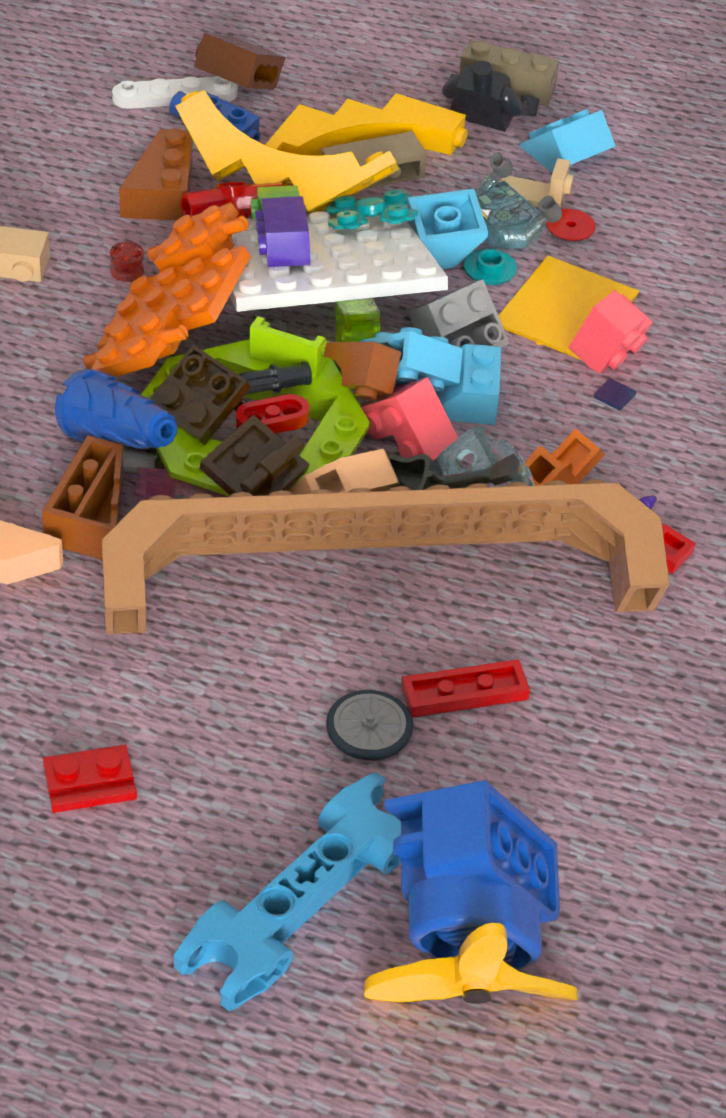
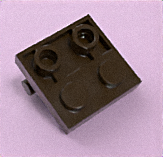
(201, 394)
(255, 461)

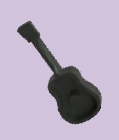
(422, 472)

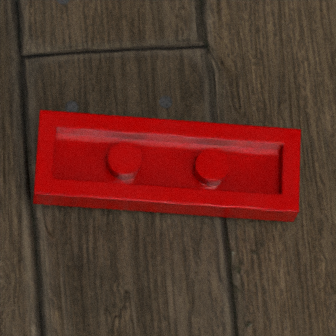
(465, 688)

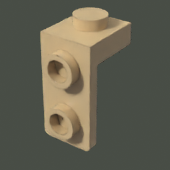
(534, 191)

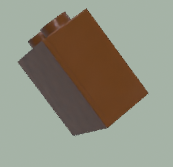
(239, 61)

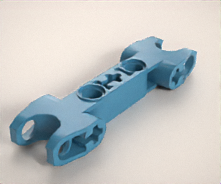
(254, 937)

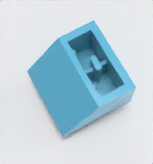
(570, 139)

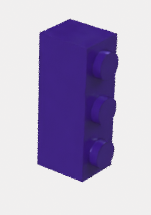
(283, 231)

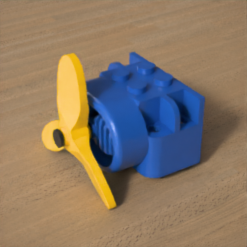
(475, 896)

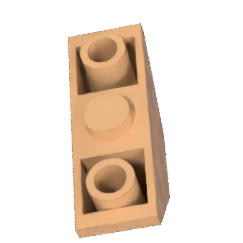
(362, 470)
(27, 553)

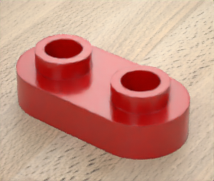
(277, 413)

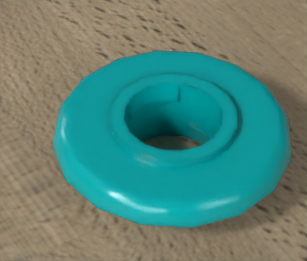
(497, 274)

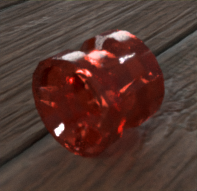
(126, 261)

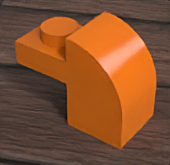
(567, 463)

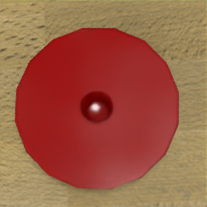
(572, 226)

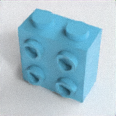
(423, 357)

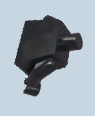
(487, 97)

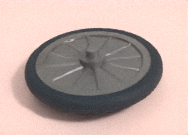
(369, 724)

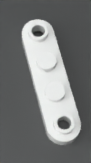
(161, 91)

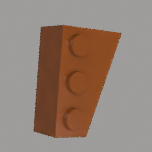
(159, 178)
(87, 498)

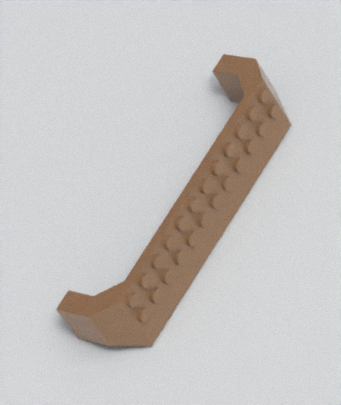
(586, 516)

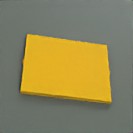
(557, 303)

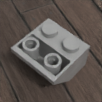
(461, 317)

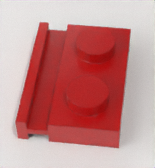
(89, 778)

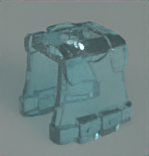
(485, 451)

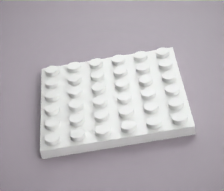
(343, 266)

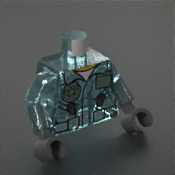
(507, 214)

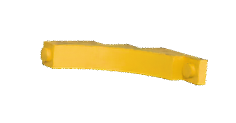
(311, 129)
(318, 177)

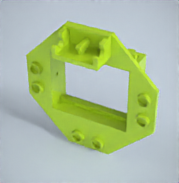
(340, 414)

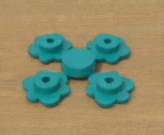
(348, 207)

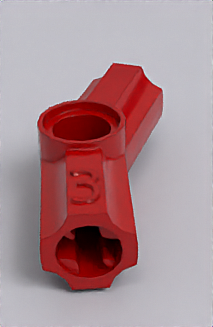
(230, 192)

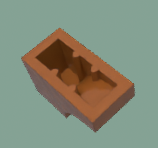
(365, 367)

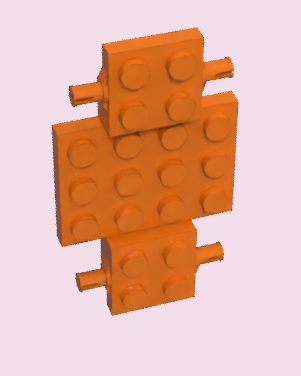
(188, 293)

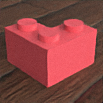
(610, 332)
(413, 419)

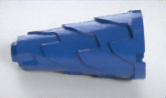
(111, 411)

